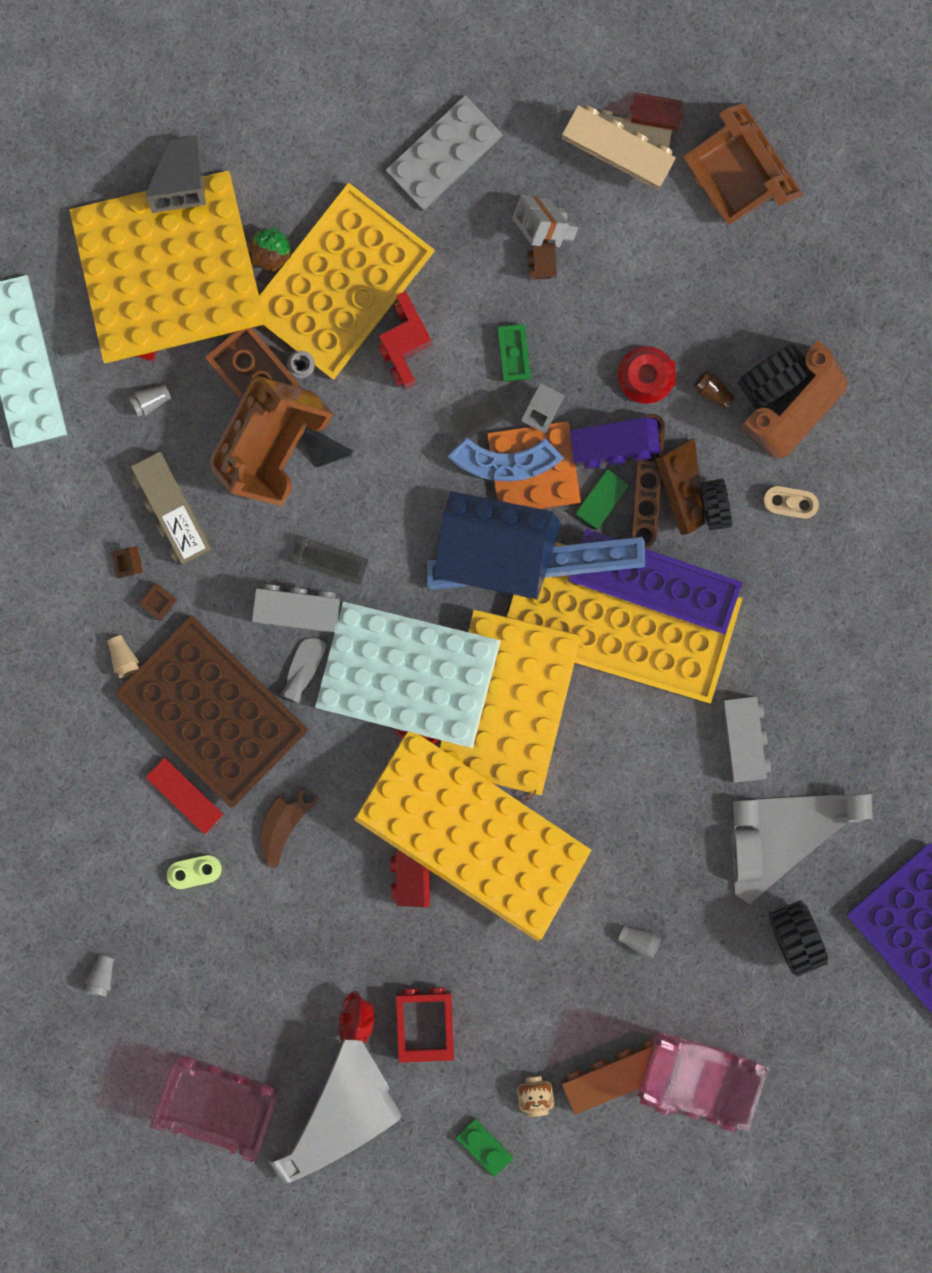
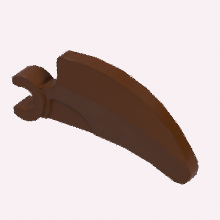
(280, 823)

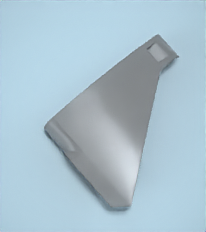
(346, 1116)

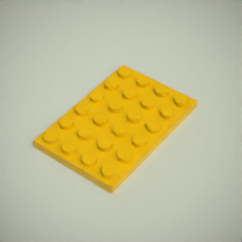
(342, 280)
(521, 702)

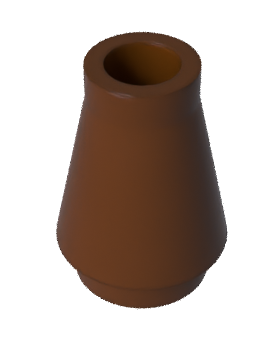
(713, 389)

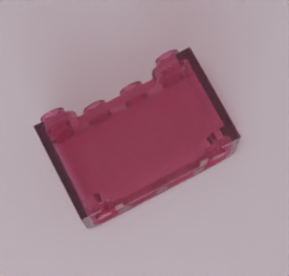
(702, 1082)
(215, 1107)

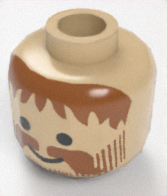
(535, 1096)

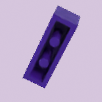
(615, 442)

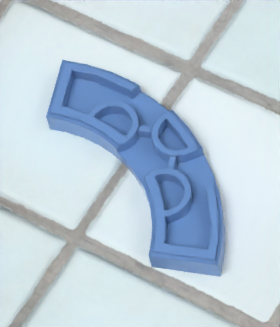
(505, 466)

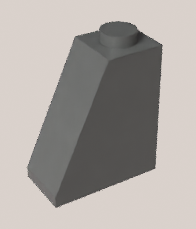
(178, 177)

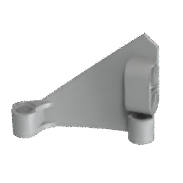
(782, 831)

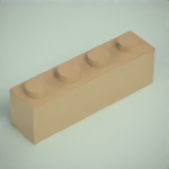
(618, 147)

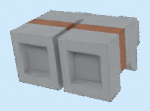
(543, 220)

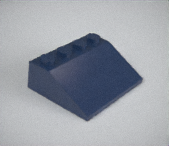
(495, 545)

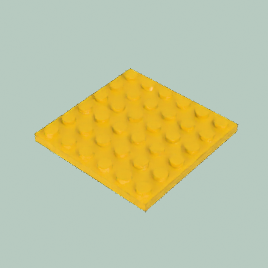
(166, 272)

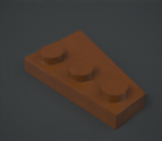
(682, 484)

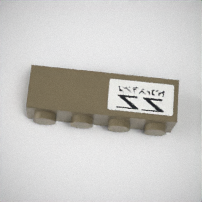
(171, 509)

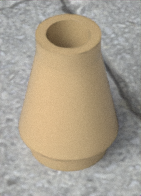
(122, 657)

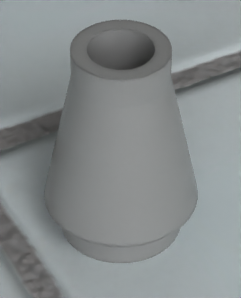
(303, 358)
(147, 400)
(641, 941)
(100, 977)

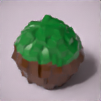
(269, 248)

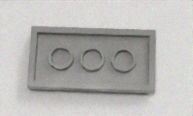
(444, 153)

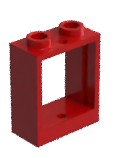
(435, 994)

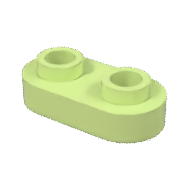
(194, 872)

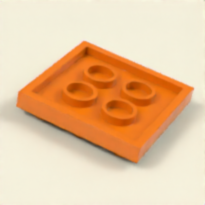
(549, 489)

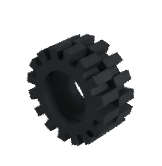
(716, 504)

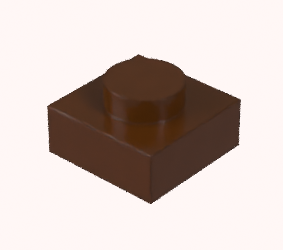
(127, 562)
(158, 601)

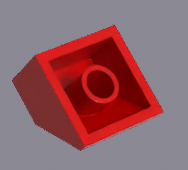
(412, 882)

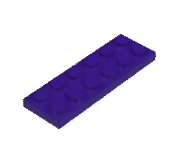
(668, 588)

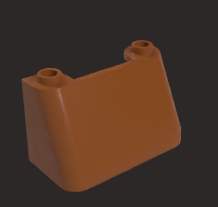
(783, 433)

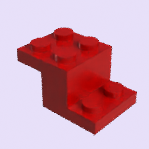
(404, 340)

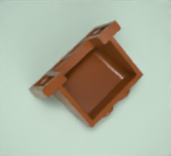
(740, 167)

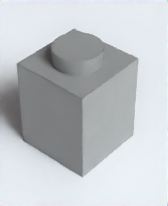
(543, 408)

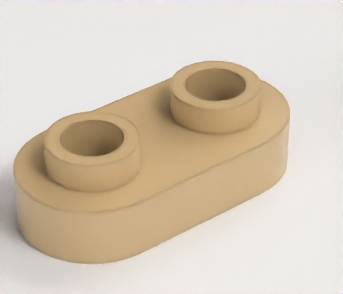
(790, 502)

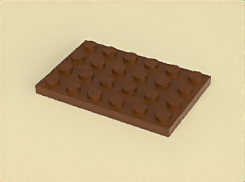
(212, 712)

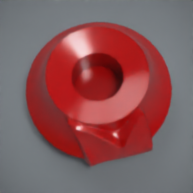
(646, 374)
(357, 1018)

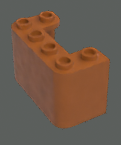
(263, 437)

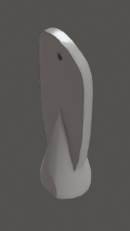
(303, 668)

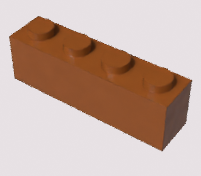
(607, 1079)

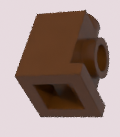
(543, 260)

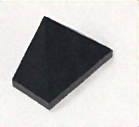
(324, 449)

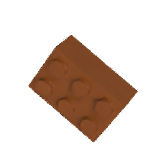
(244, 358)

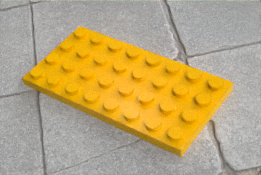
(631, 638)
(473, 835)

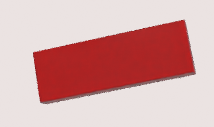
(184, 795)

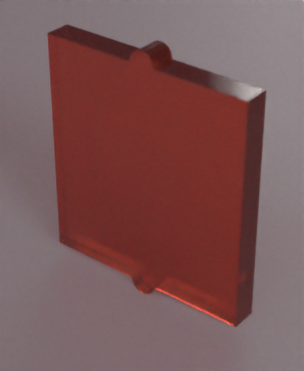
(656, 111)

